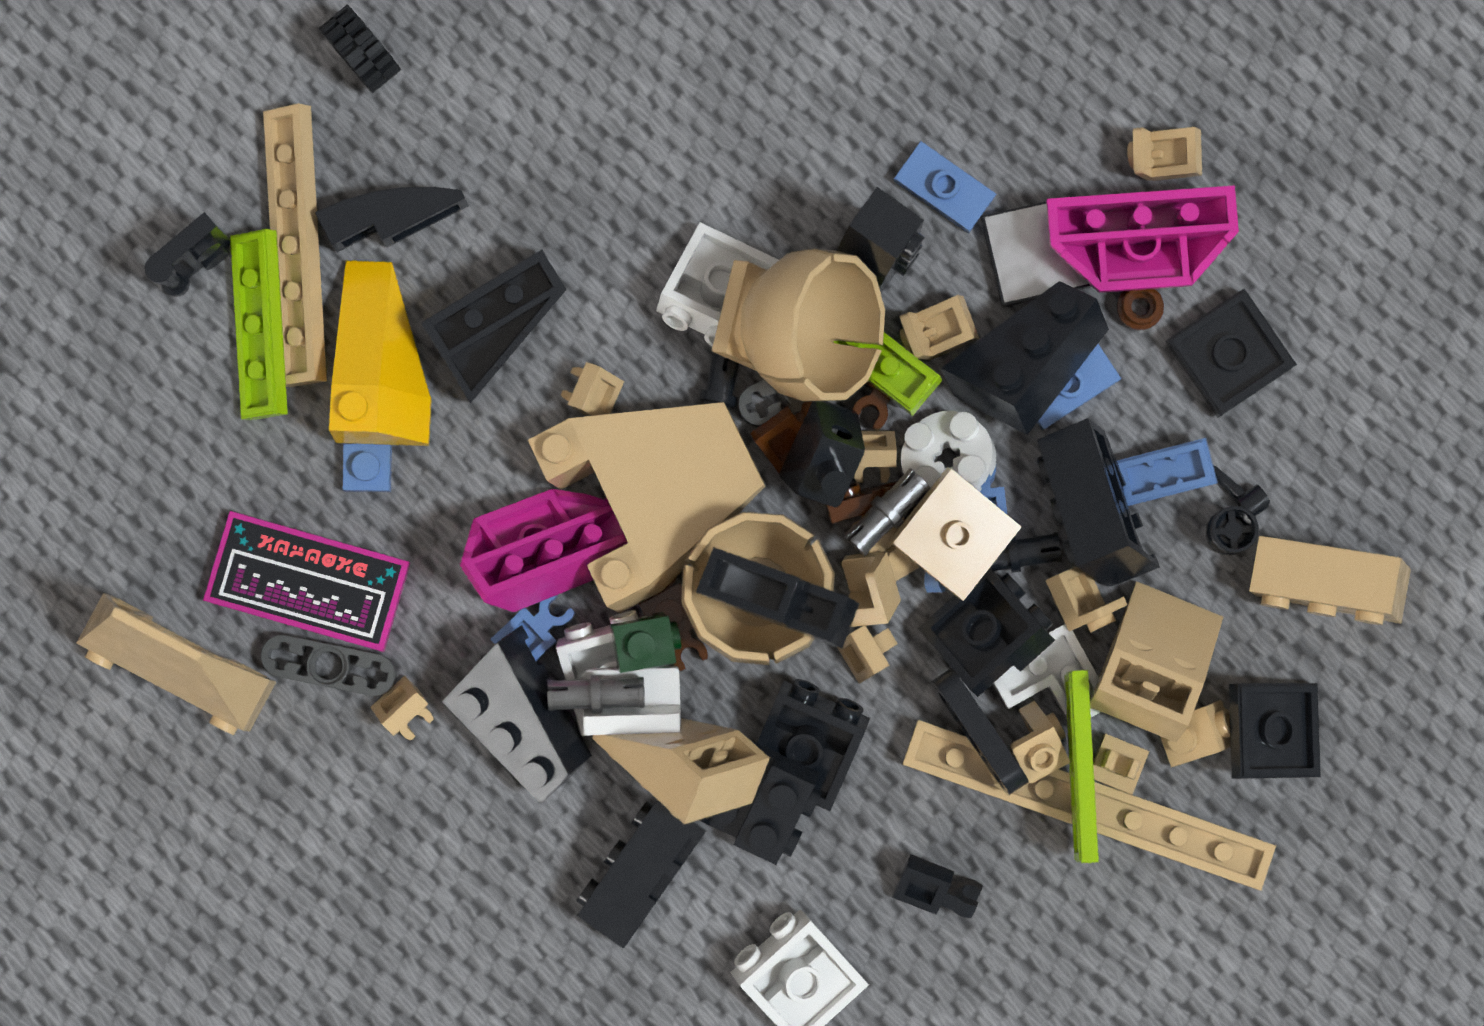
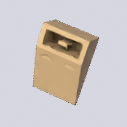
(1157, 662)
(691, 771)

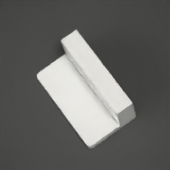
(661, 708)

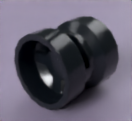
(1239, 527)

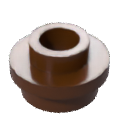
(1136, 322)

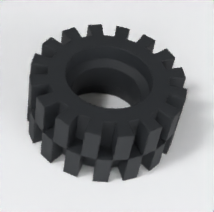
(360, 48)

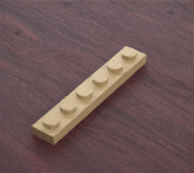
(294, 218)

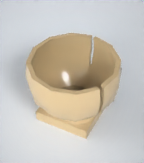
(792, 313)
(768, 541)

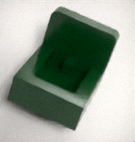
(645, 642)

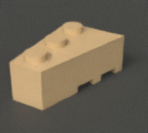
(1330, 580)

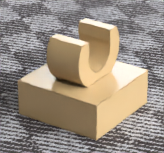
(594, 391)
(879, 452)
(865, 652)
(400, 706)
(1119, 764)

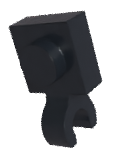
(931, 886)

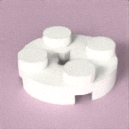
(949, 430)

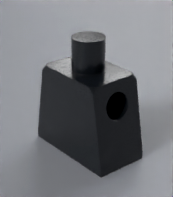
(820, 460)

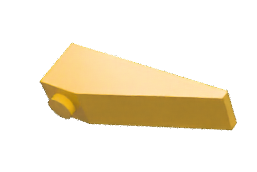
(377, 371)

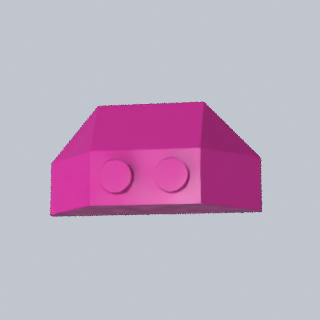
(1143, 236)
(538, 547)

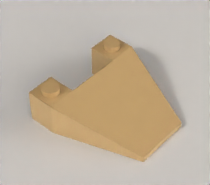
(665, 480)
(210, 682)

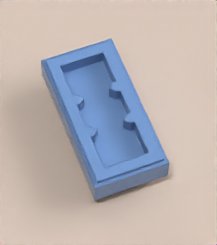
(944, 187)
(1090, 380)
(1167, 471)

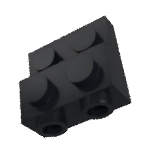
(988, 631)
(815, 734)
(770, 820)

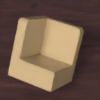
(872, 586)

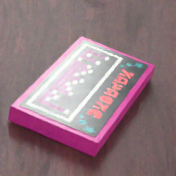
(307, 581)

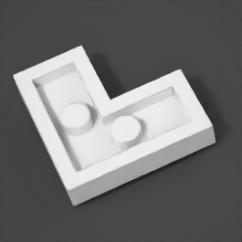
(1048, 671)

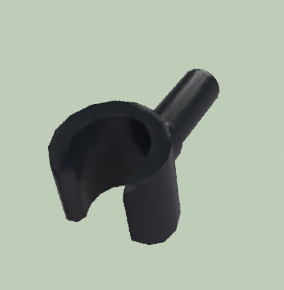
(1252, 499)

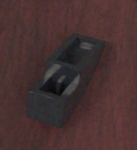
(389, 212)
(778, 597)

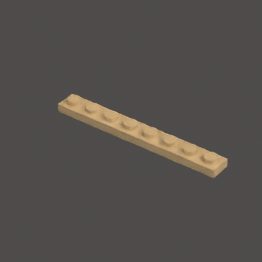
(1117, 812)

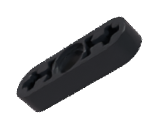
(979, 731)

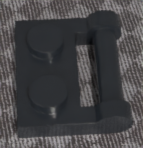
(193, 248)

